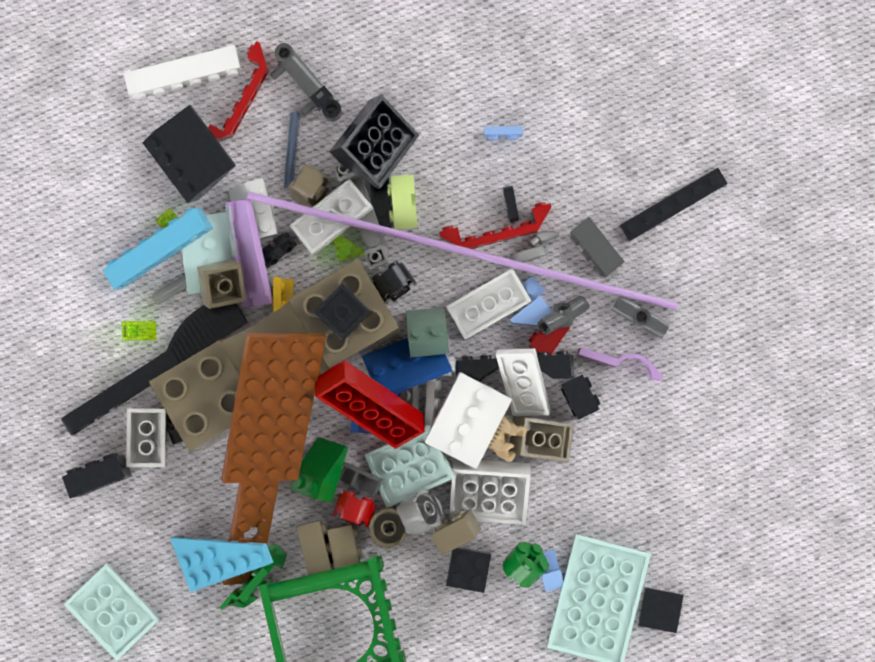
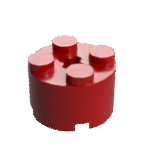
(354, 509)

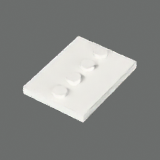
(467, 420)

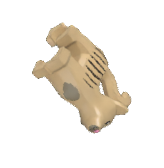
(499, 441)

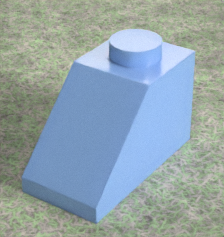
(532, 313)

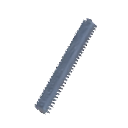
(290, 157)

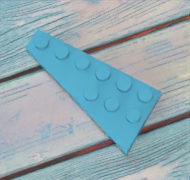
(215, 560)

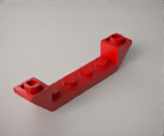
(255, 56)
(539, 214)

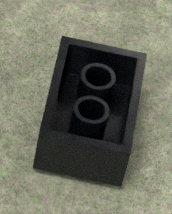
(96, 475)

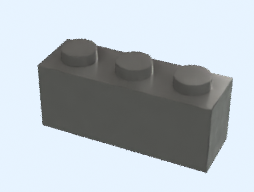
(596, 247)

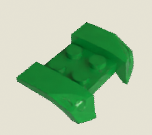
(243, 595)

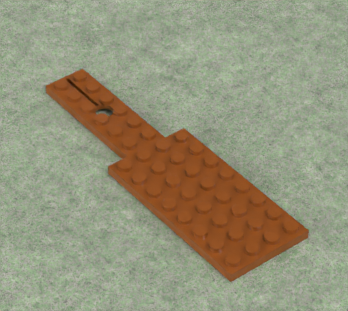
(269, 426)

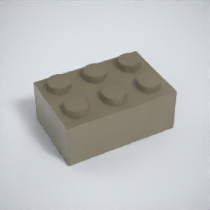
(315, 546)

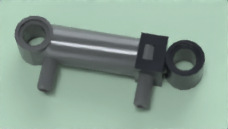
(307, 81)

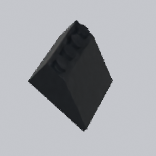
(375, 142)
(189, 154)

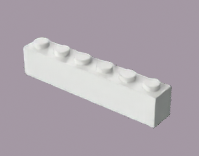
(182, 72)

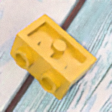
(282, 291)

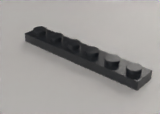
(673, 204)

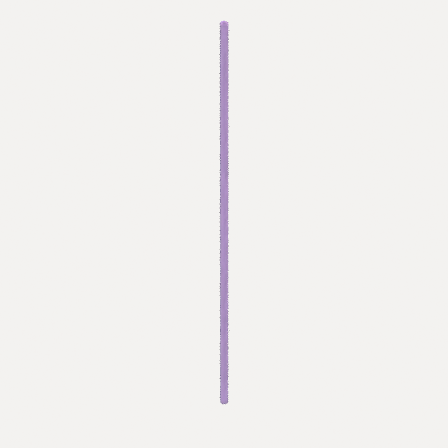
(461, 250)

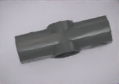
(629, 311)
(563, 315)

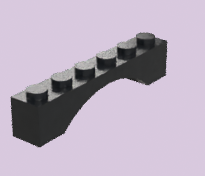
(555, 366)

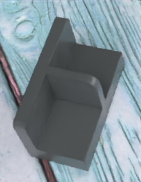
(361, 479)

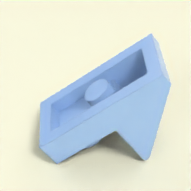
(552, 577)

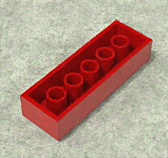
(369, 404)

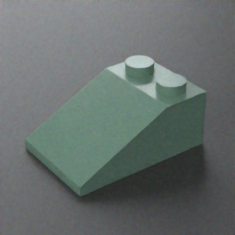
(427, 332)

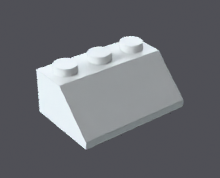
(263, 212)
(146, 438)

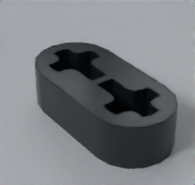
(511, 205)

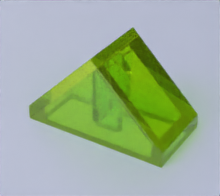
(347, 250)
(138, 331)

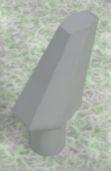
(542, 237)

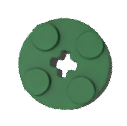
(525, 564)

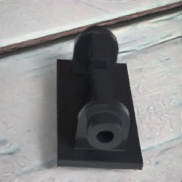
(284, 245)

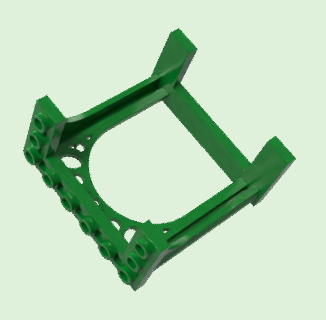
(366, 570)

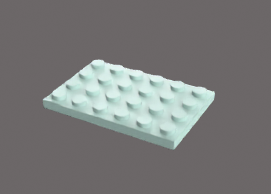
(598, 600)

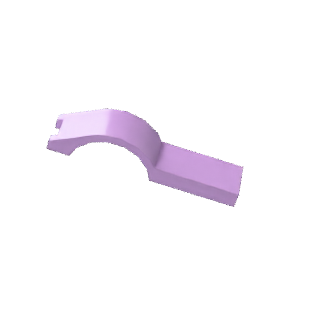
(611, 361)

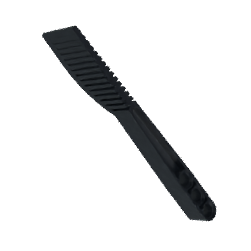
(195, 334)

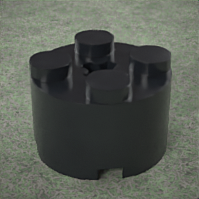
(393, 282)

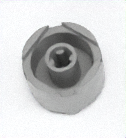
(420, 512)

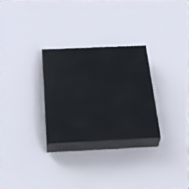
(342, 311)
(660, 610)

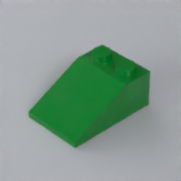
(321, 470)

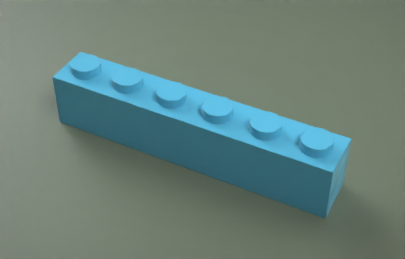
(157, 248)

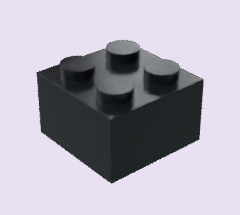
(580, 397)
(468, 569)

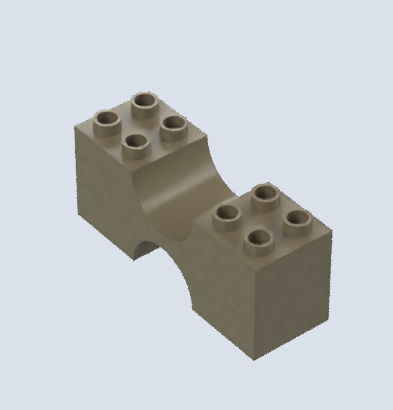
(203, 388)

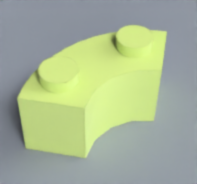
(403, 202)

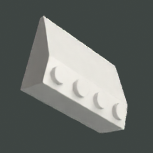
(492, 491)

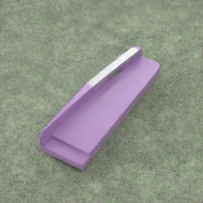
(247, 250)

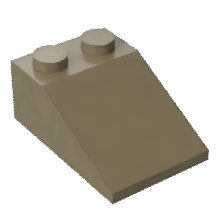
(543, 439)

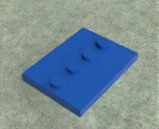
(399, 372)

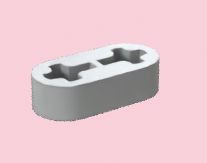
(529, 255)

